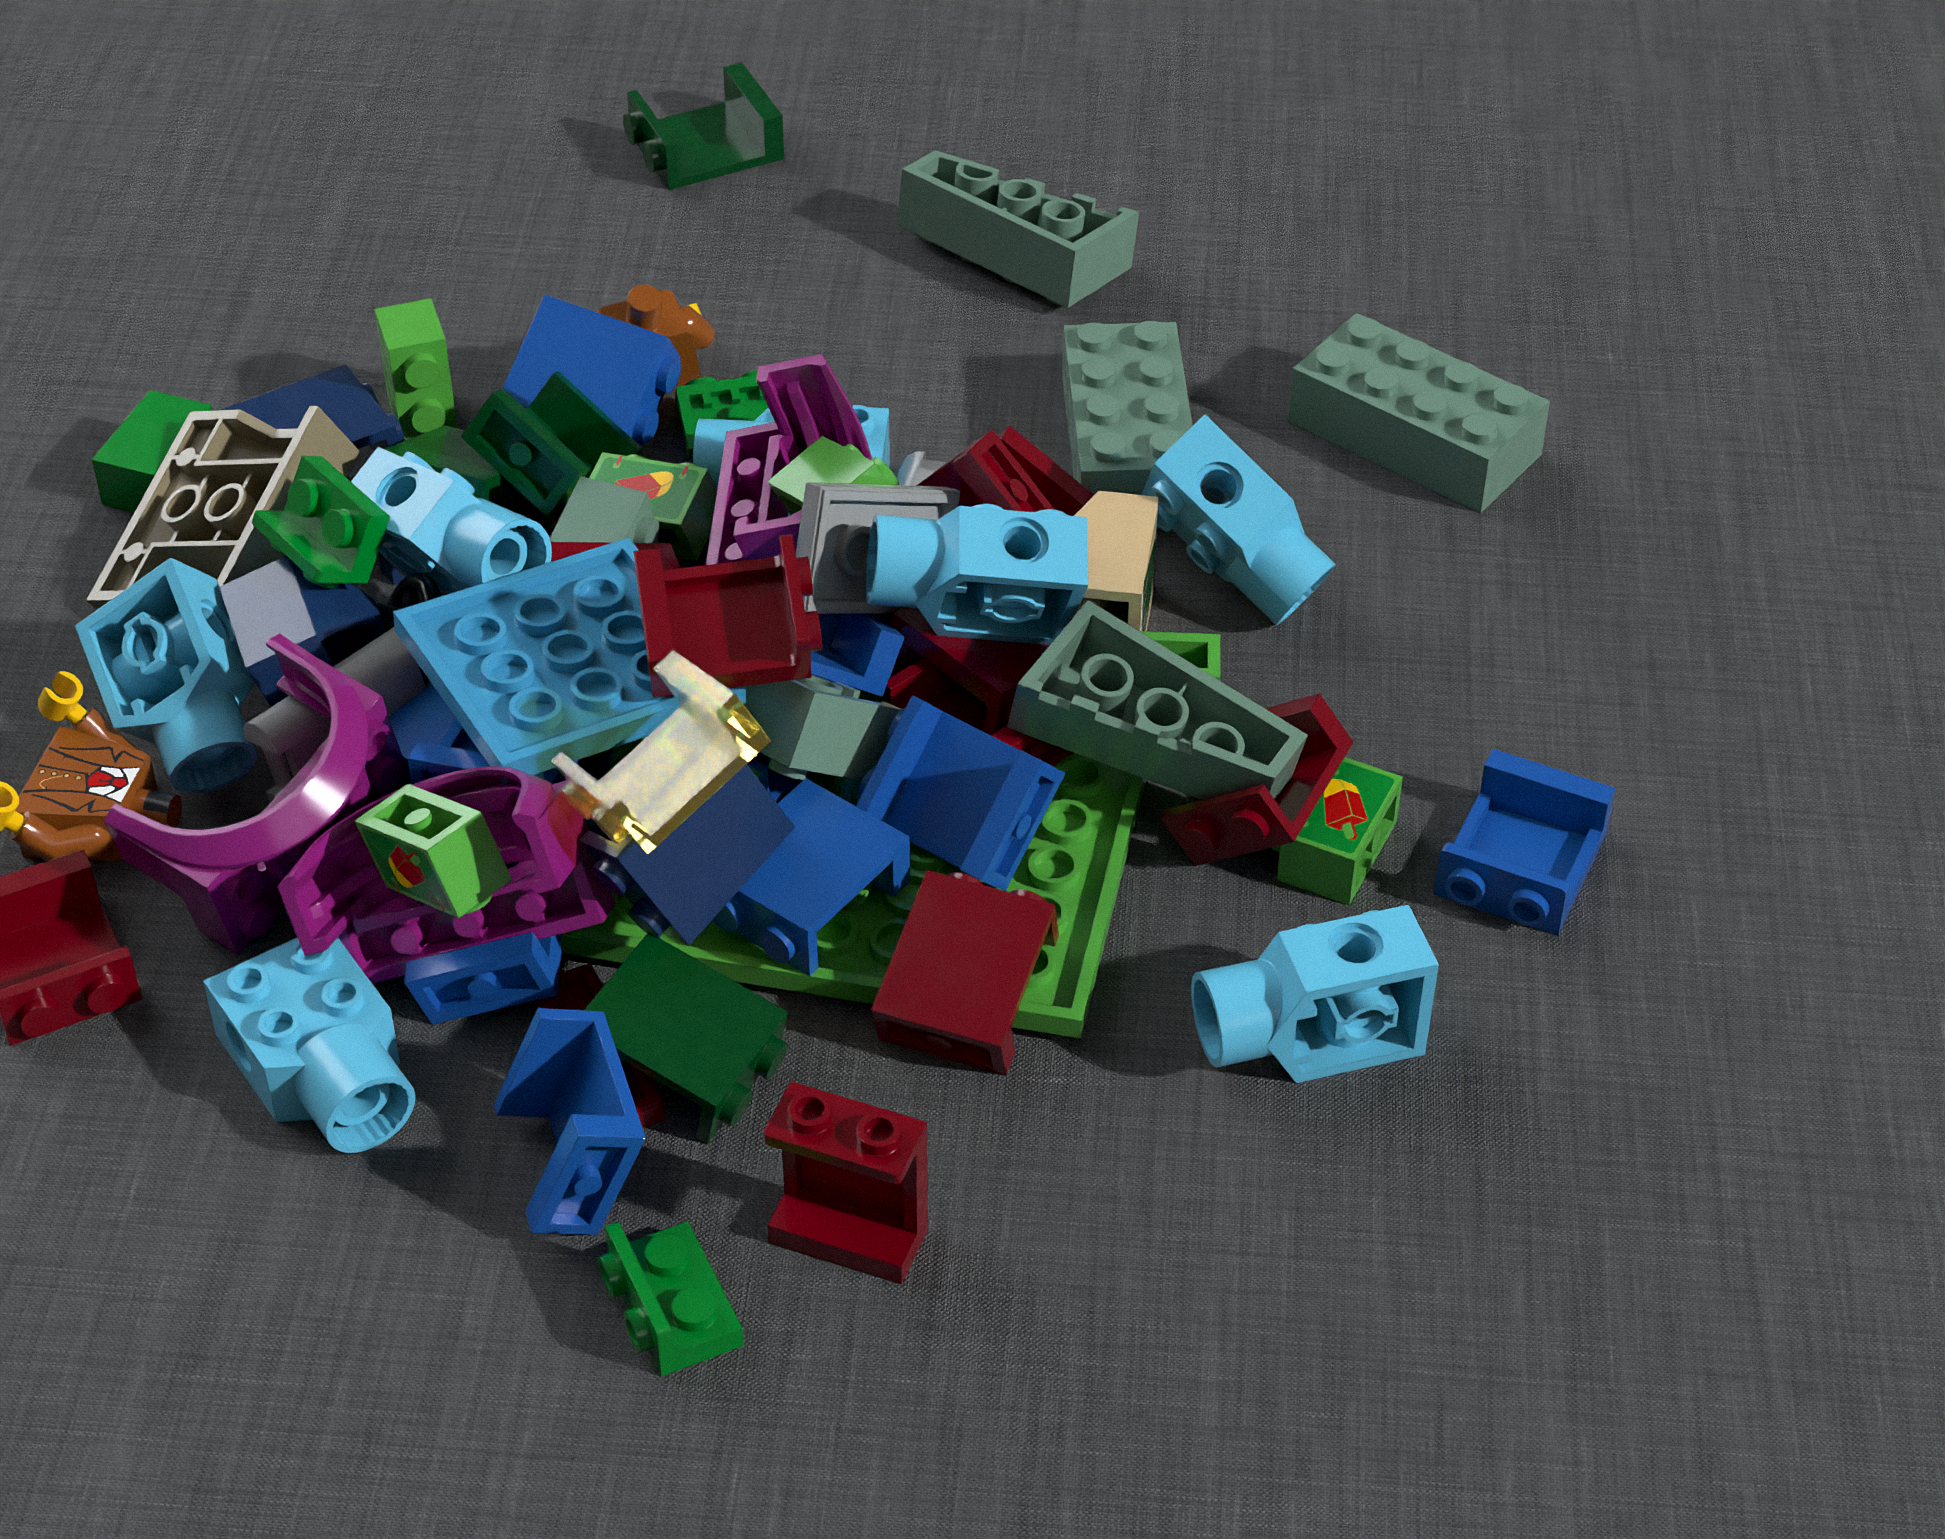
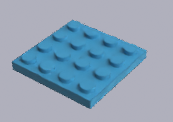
(543, 659)

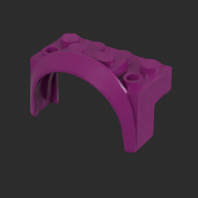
(805, 406)
(234, 870)
(552, 889)

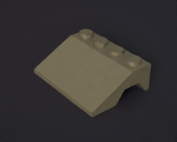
(208, 493)

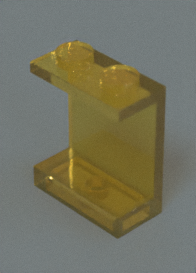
(674, 765)

